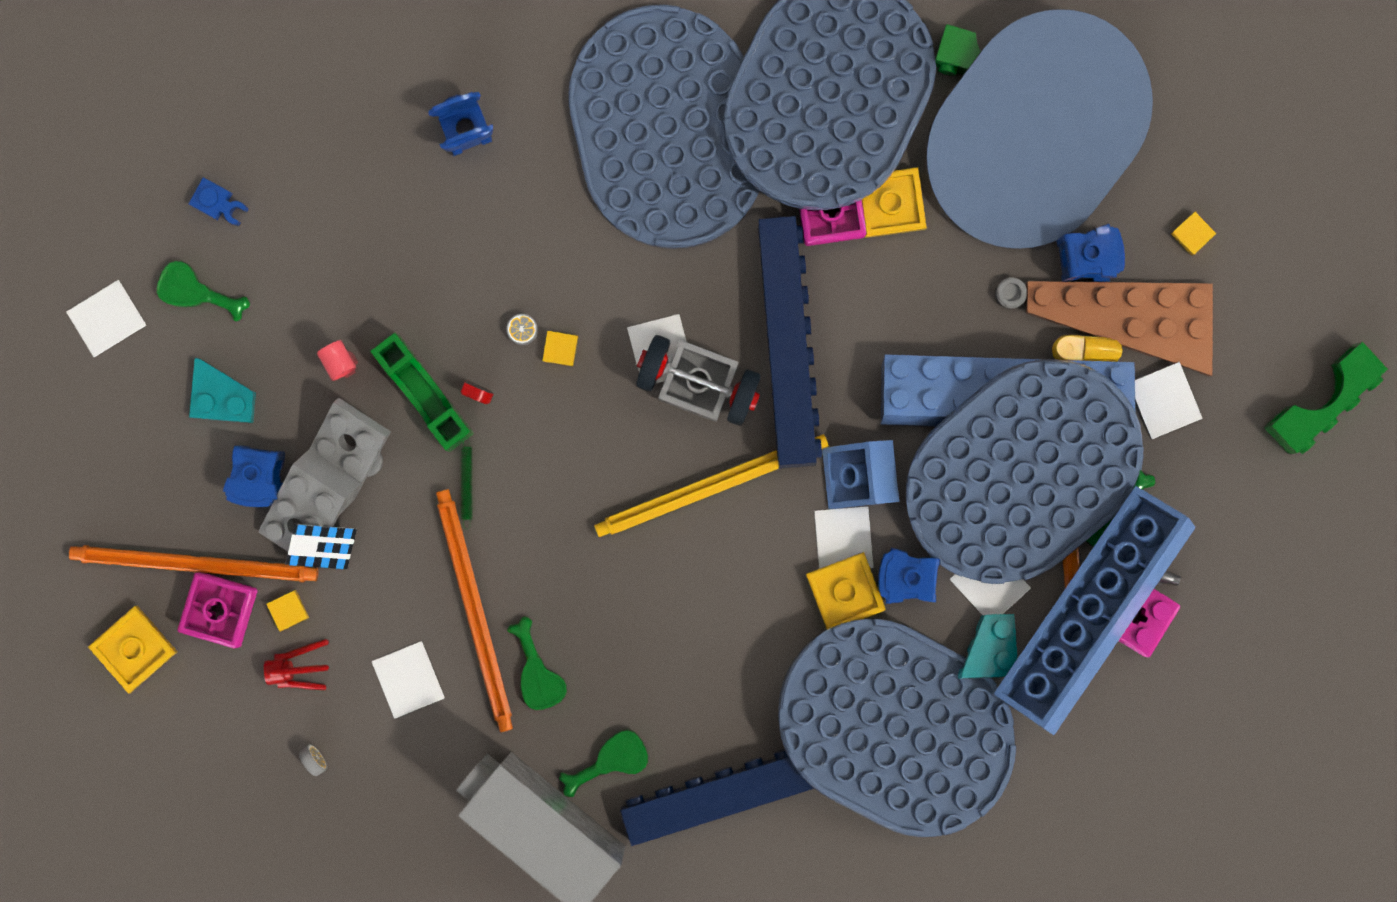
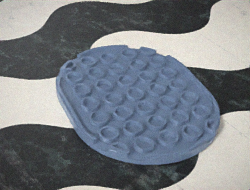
(829, 99)
(653, 126)
(1039, 128)
(1024, 471)
(893, 731)

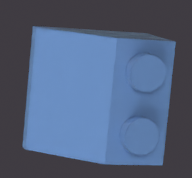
(860, 474)

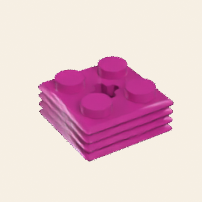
(821, 229)
(1157, 616)
(200, 620)

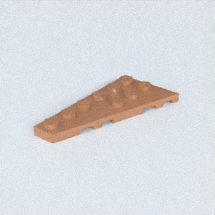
(1148, 318)

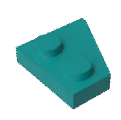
(219, 396)
(992, 649)

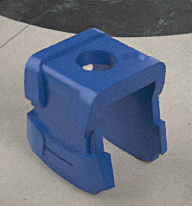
(457, 109)
(1092, 255)
(254, 476)
(907, 577)

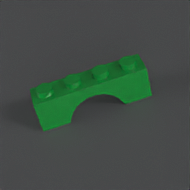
(956, 50)
(1353, 373)
(422, 392)

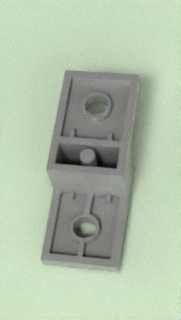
(326, 475)

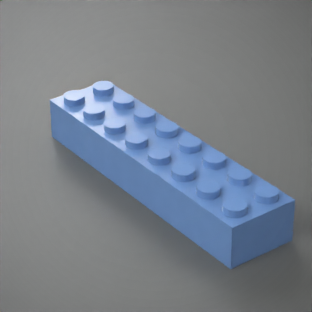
(932, 387)
(1095, 609)

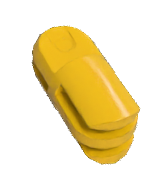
(1086, 348)

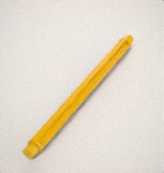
(691, 493)

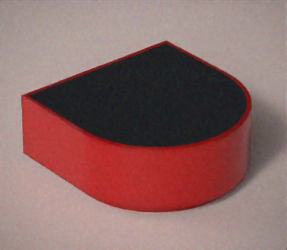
(477, 392)

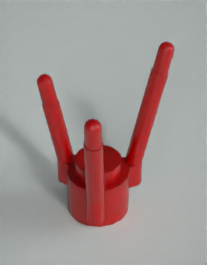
(282, 671)

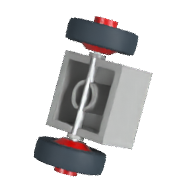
(698, 380)

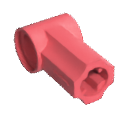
(337, 360)

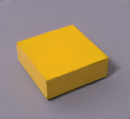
(1193, 233)
(560, 348)
(287, 610)

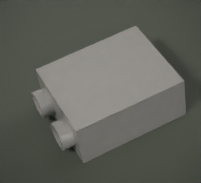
(540, 829)

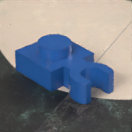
(215, 200)

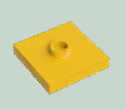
(895, 205)
(845, 591)
(132, 649)

